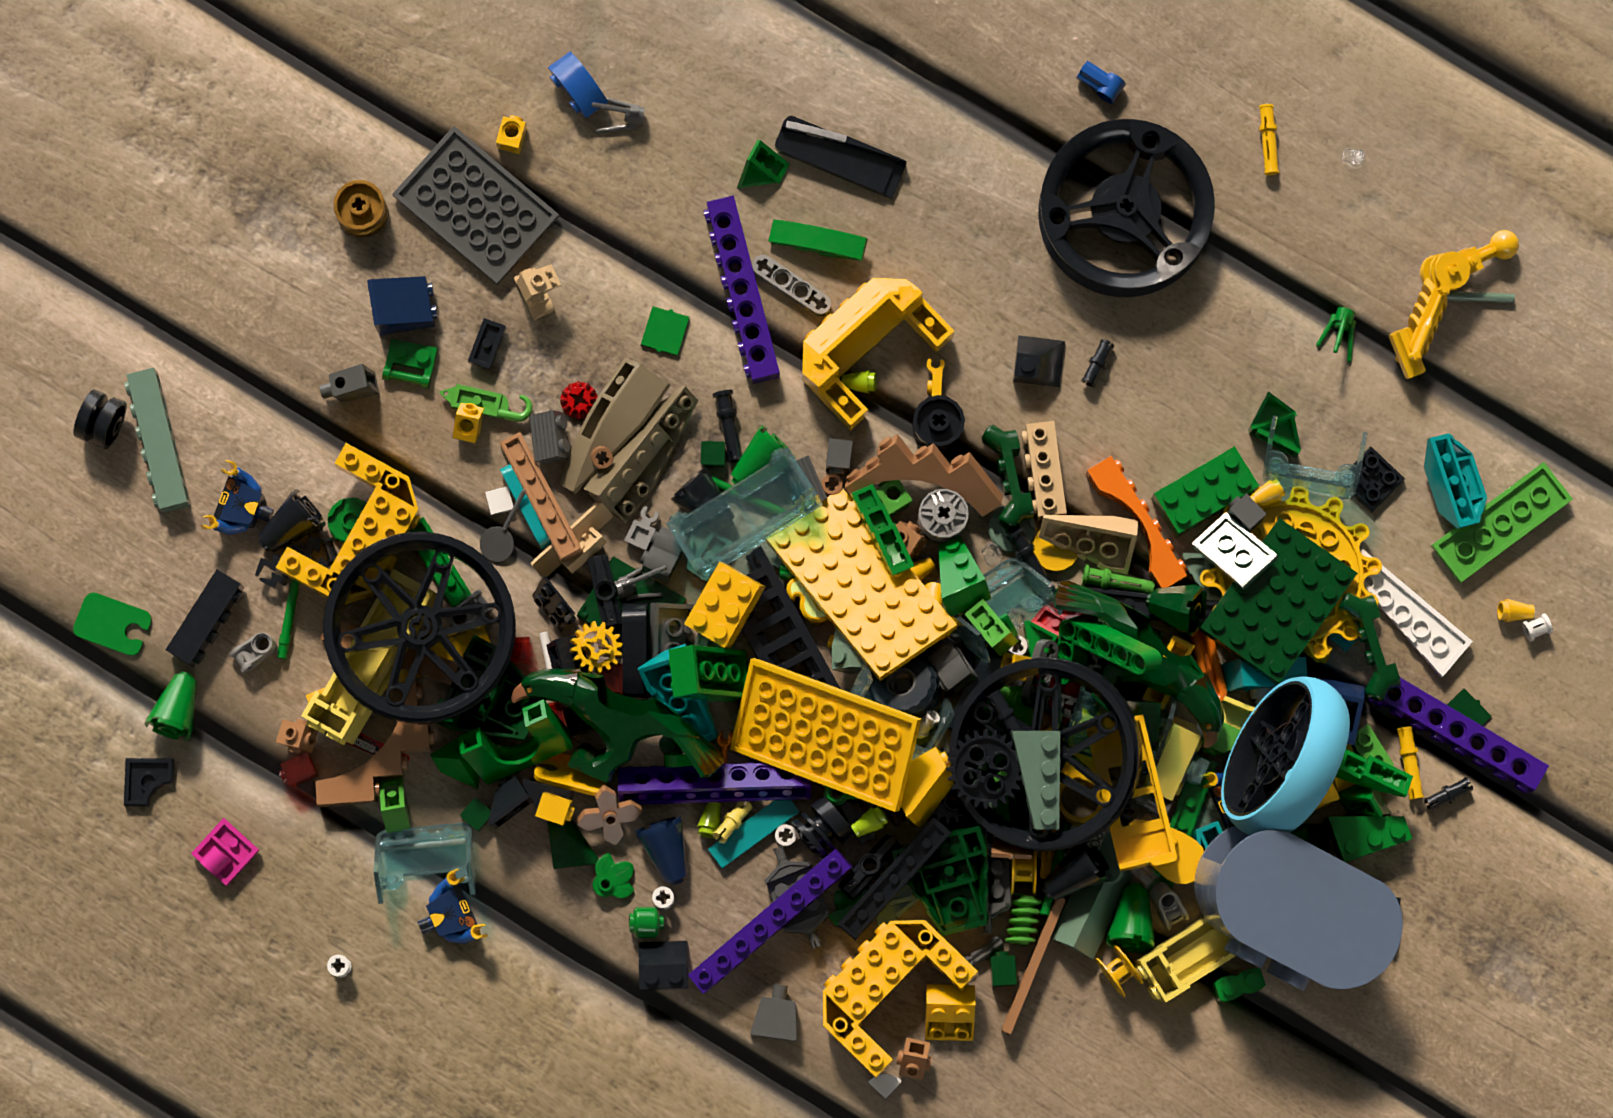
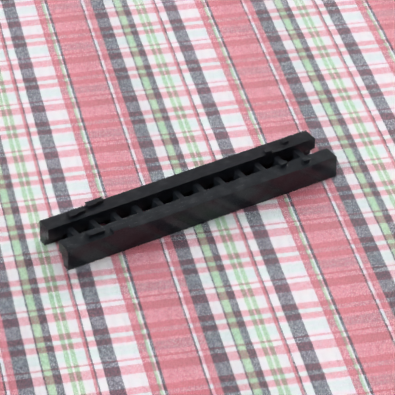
(808, 654)

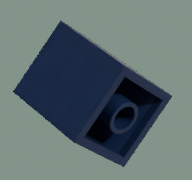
(401, 304)
(1354, 699)

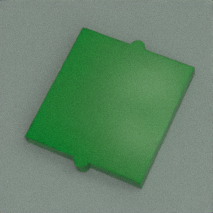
(665, 331)

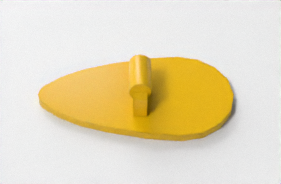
(1188, 856)

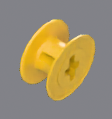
(1024, 871)
(1120, 970)

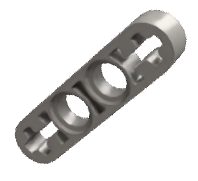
(789, 288)

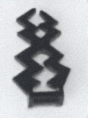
(312, 543)

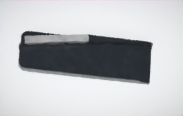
(841, 156)

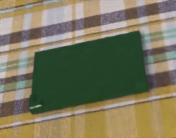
(589, 610)

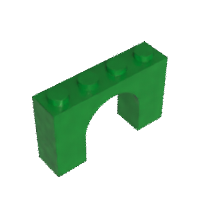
(497, 761)

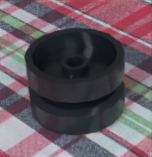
(942, 410)
(100, 419)

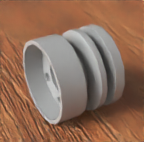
(942, 529)

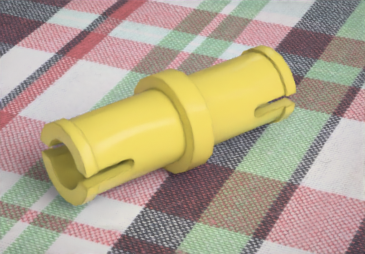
(732, 821)

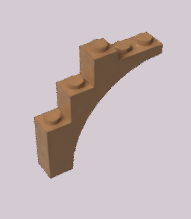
(928, 465)
(360, 784)

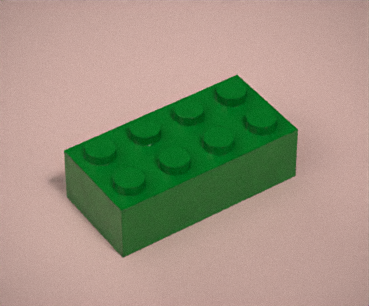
(1204, 491)
(708, 673)

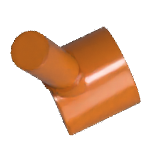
(724, 744)

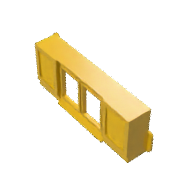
(1143, 842)

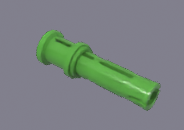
(1104, 582)

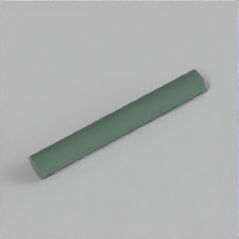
(1481, 297)

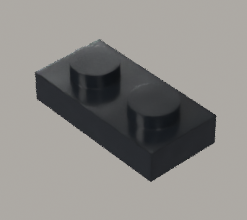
(487, 344)

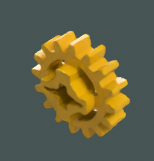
(605, 649)

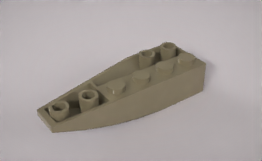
(613, 420)
(643, 457)

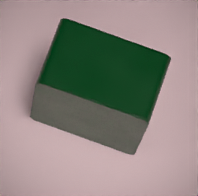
(713, 454)
(476, 814)

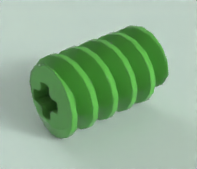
(1023, 920)

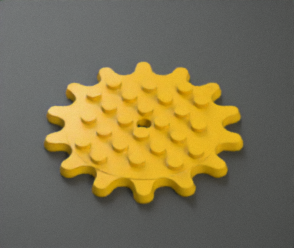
(1325, 529)

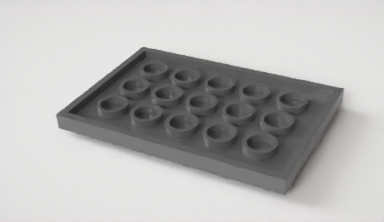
(475, 205)

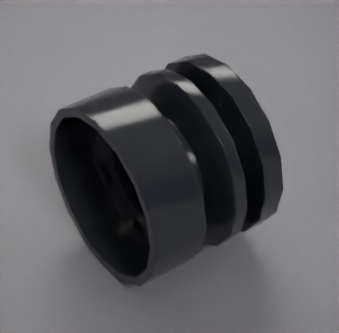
(823, 827)

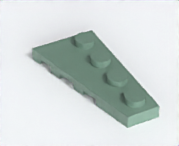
(1040, 774)

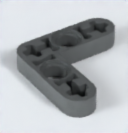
(1029, 687)

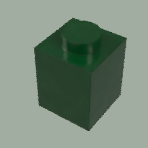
(1003, 969)

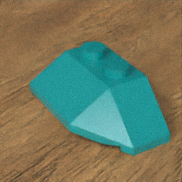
(1454, 481)

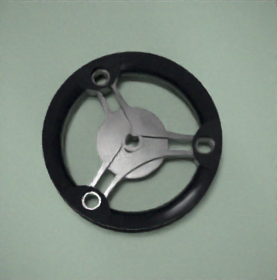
(1137, 195)

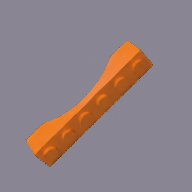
(1111, 483)

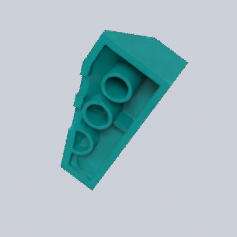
(657, 680)

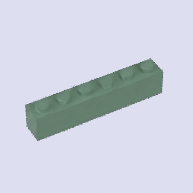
(158, 440)

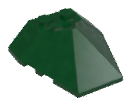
(496, 713)
(954, 881)

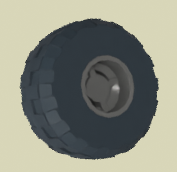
(909, 689)

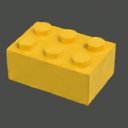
(724, 605)

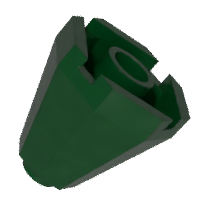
(1179, 607)

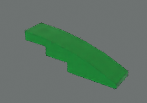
(818, 239)
(882, 530)
(1374, 774)

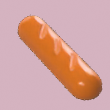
(1208, 660)

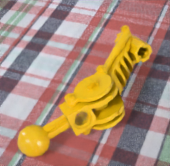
(1440, 276)

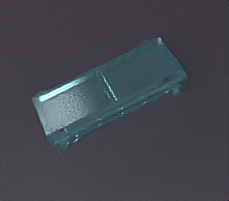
(745, 514)

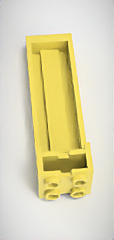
(335, 707)
(1182, 960)

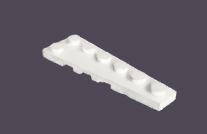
(1420, 623)

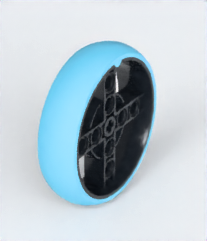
(1285, 756)

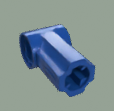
(1106, 85)

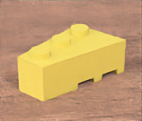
(1176, 757)

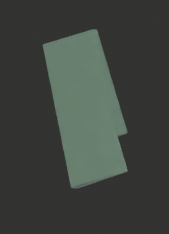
(1089, 916)

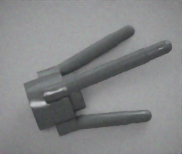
(633, 115)
(626, 585)

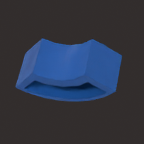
(577, 84)

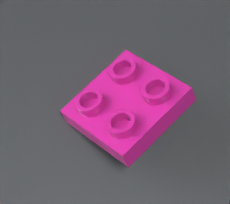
(225, 852)

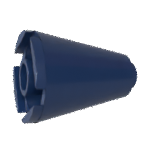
(666, 848)

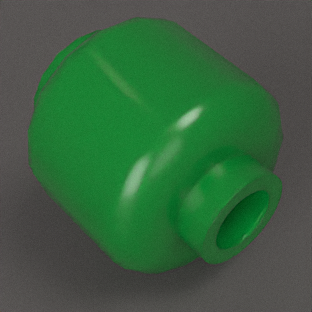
(645, 922)

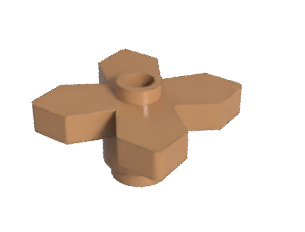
(609, 814)

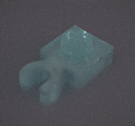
(1197, 770)

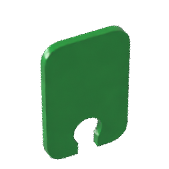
(106, 621)

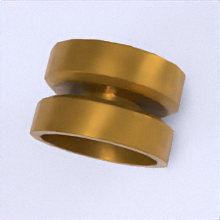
(373, 213)

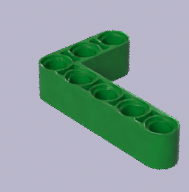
(1084, 634)

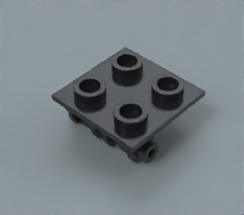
(553, 604)

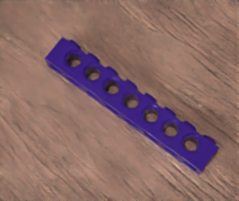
(726, 209)
(1532, 767)
(672, 784)
(770, 921)

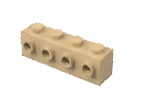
(1044, 469)

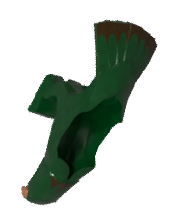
(1177, 675)
(618, 720)

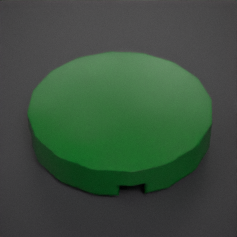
(344, 516)

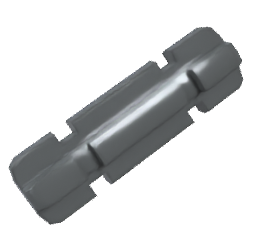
(985, 951)

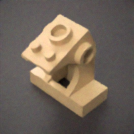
(534, 288)

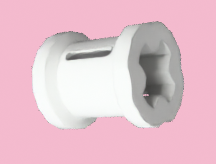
(1537, 627)
(657, 893)
(334, 960)

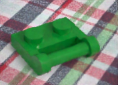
(411, 356)

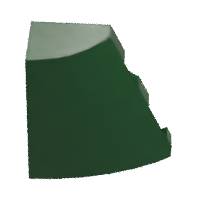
(569, 846)

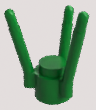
(1343, 321)

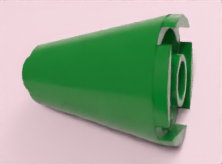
(757, 454)
(175, 708)
(1132, 921)

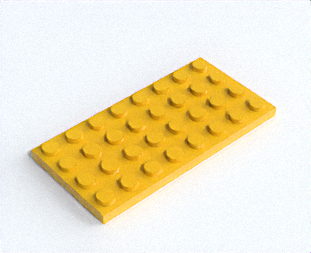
(841, 569)
(825, 734)

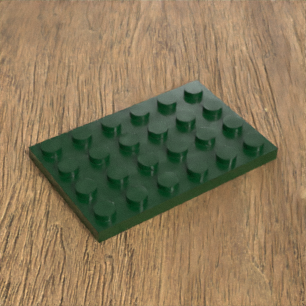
(1282, 607)

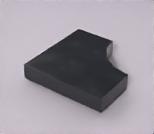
(144, 777)

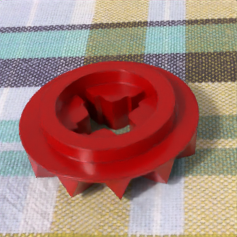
(568, 403)

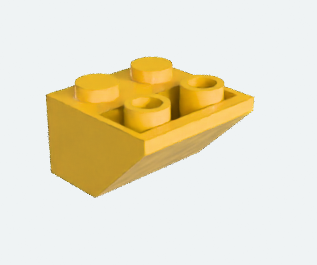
(949, 1012)

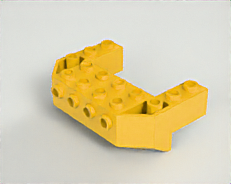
(855, 330)
(387, 513)
(875, 974)

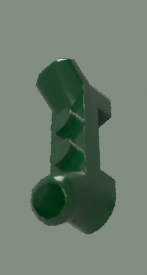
(1008, 446)
(1384, 676)

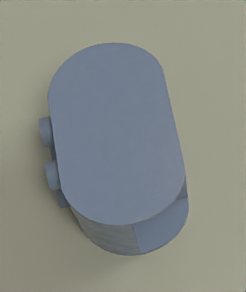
(1297, 909)

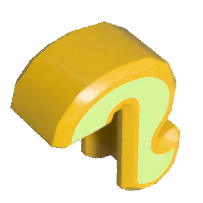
(809, 609)

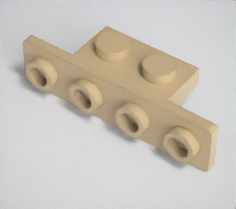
(590, 540)

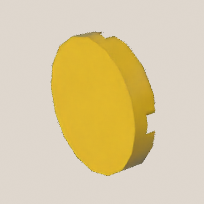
(1052, 557)

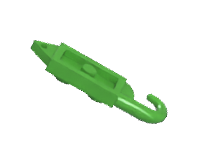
(494, 404)

